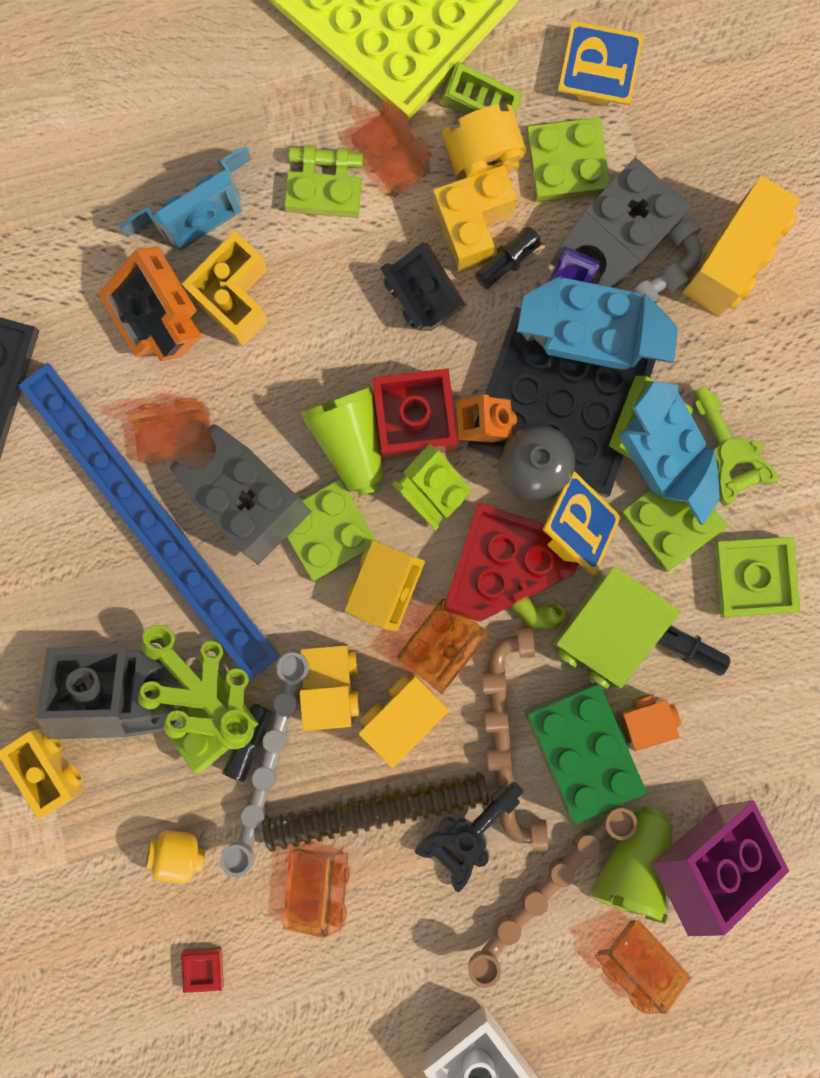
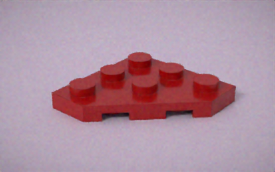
(503, 564)

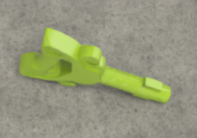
(732, 451)

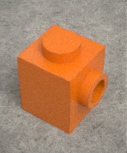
(649, 722)

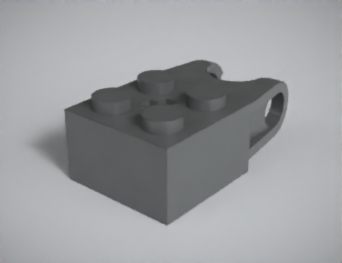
(616, 238)
(242, 497)
(97, 691)

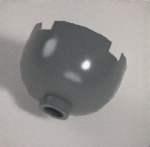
(537, 462)

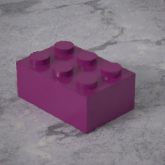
(720, 869)

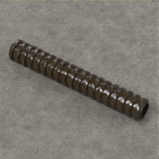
(374, 811)

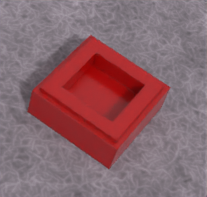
(202, 970)

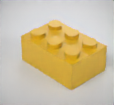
(743, 247)

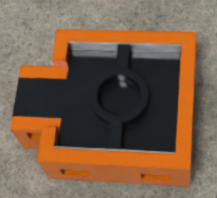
(151, 306)

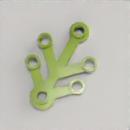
(197, 692)

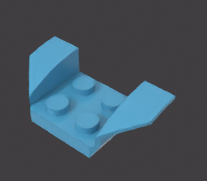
(199, 210)
(597, 324)
(672, 450)

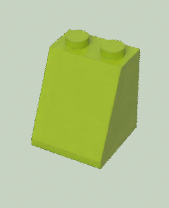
(614, 627)

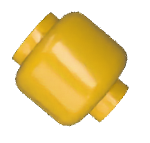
(174, 856)

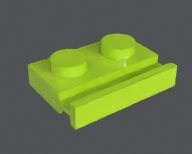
(432, 486)

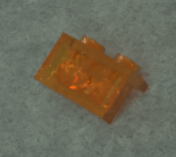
(393, 150)
(171, 430)
(442, 646)
(316, 892)
(644, 969)

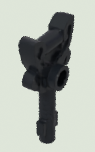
(468, 837)

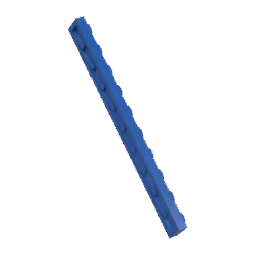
(149, 521)

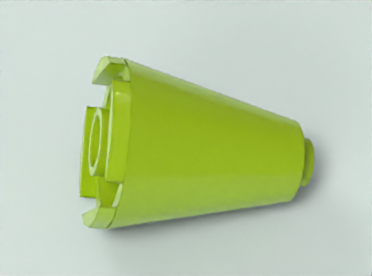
(350, 438)
(629, 877)

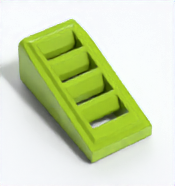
(472, 78)

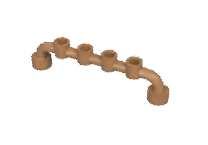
(498, 723)
(484, 965)

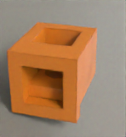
(495, 419)

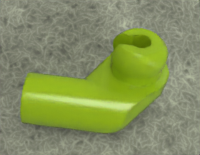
(540, 615)

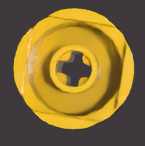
(484, 142)

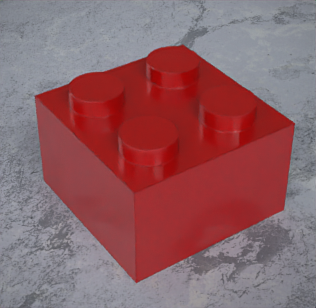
(414, 413)

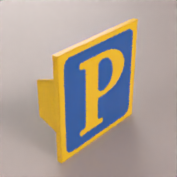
(600, 64)
(581, 525)

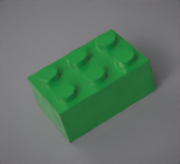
(585, 752)

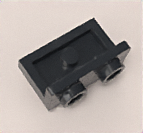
(422, 288)

